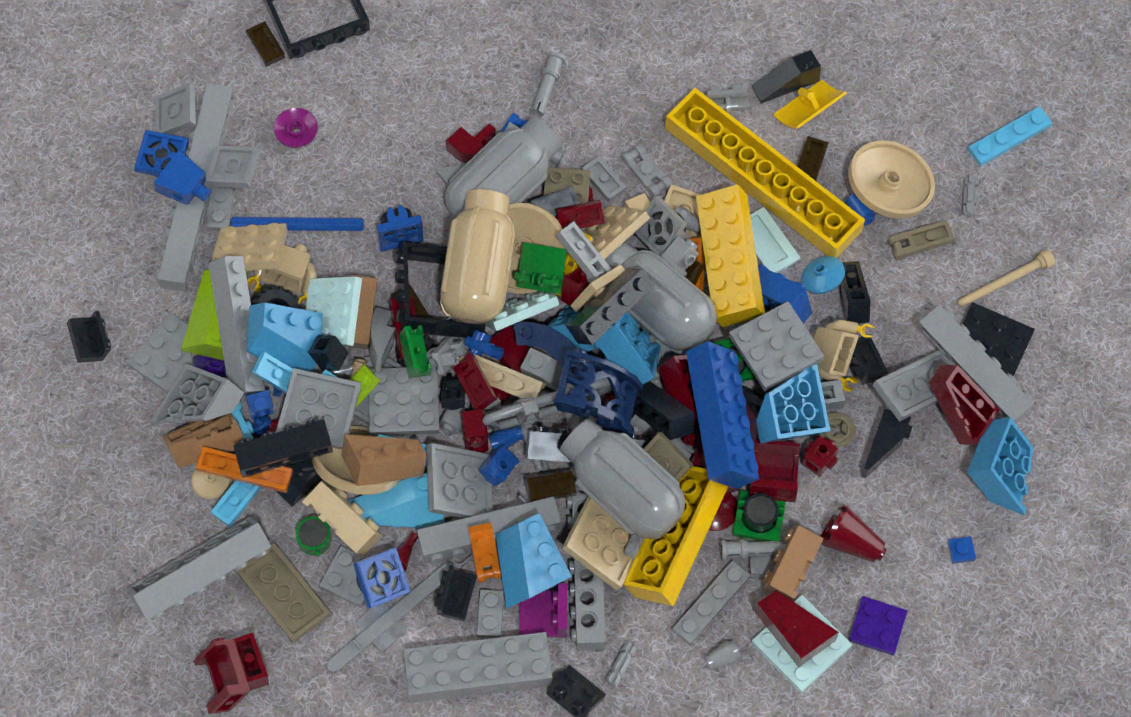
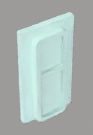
(770, 243)

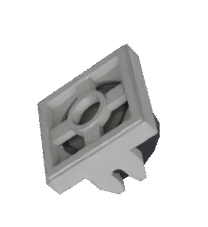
(662, 227)

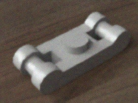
(646, 170)

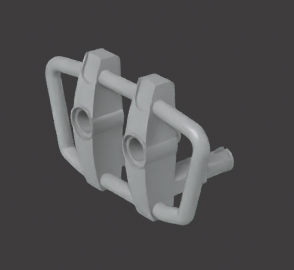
(528, 414)

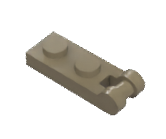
(921, 239)

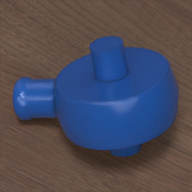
(261, 425)

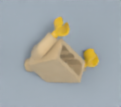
(292, 273)
(837, 345)

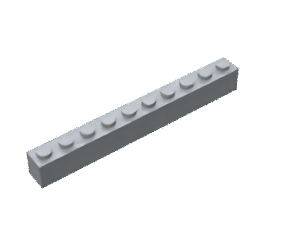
(188, 219)

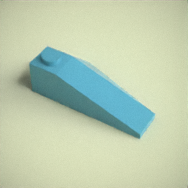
(401, 506)

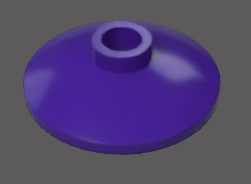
(210, 365)

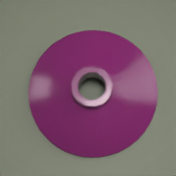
(295, 119)

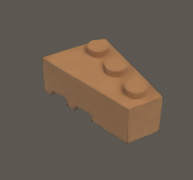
(365, 312)
(187, 442)
(792, 562)

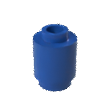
(856, 205)

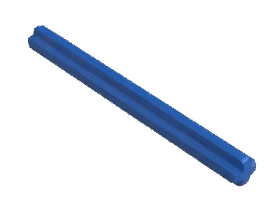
(304, 223)

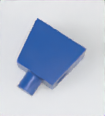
(182, 180)

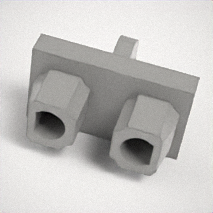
(728, 99)
(446, 354)

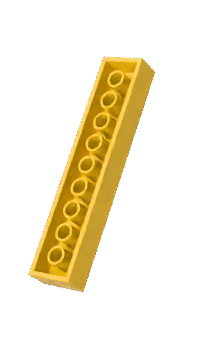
(764, 173)

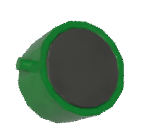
(313, 536)

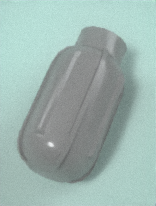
(509, 164)
(674, 307)
(624, 480)

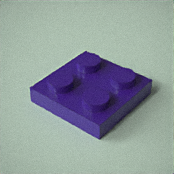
(878, 625)

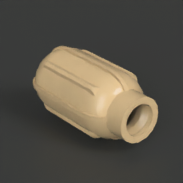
(478, 258)

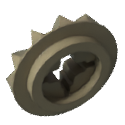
(847, 429)

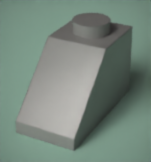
(542, 368)

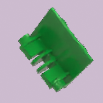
(541, 268)

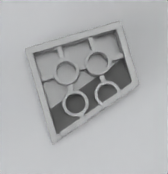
(197, 397)

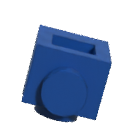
(259, 404)
(498, 465)

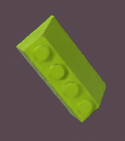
(203, 329)

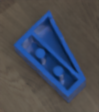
(779, 290)

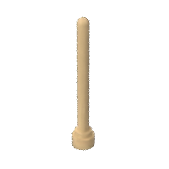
(1043, 260)

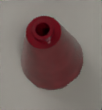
(852, 536)

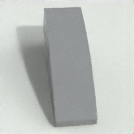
(381, 338)

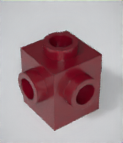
(820, 455)

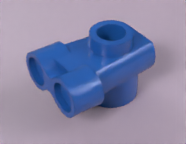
(480, 345)

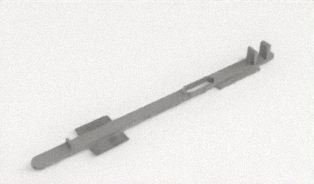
(384, 625)

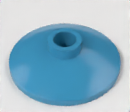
(823, 275)

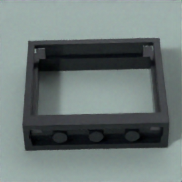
(321, 40)
(429, 254)

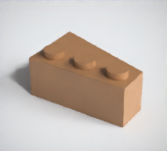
(382, 458)

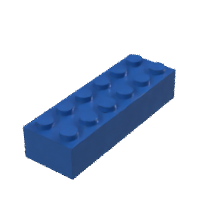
(722, 415)

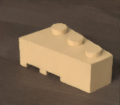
(344, 517)

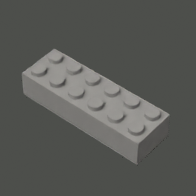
(199, 568)
(477, 667)

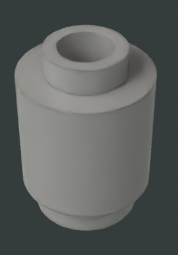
(451, 420)

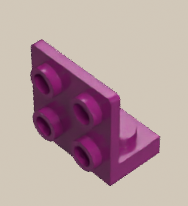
(545, 613)

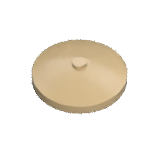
(891, 179)
(533, 226)
(335, 472)

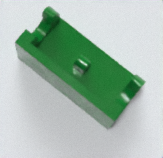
(414, 352)

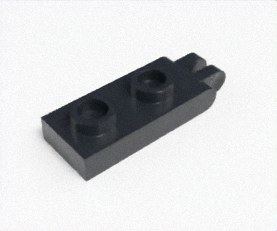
(452, 393)

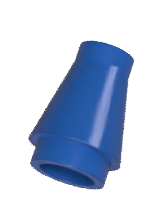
(505, 437)

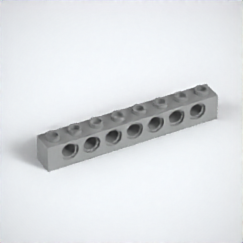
(592, 637)

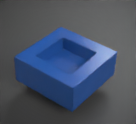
(961, 550)

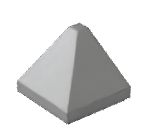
(759, 566)

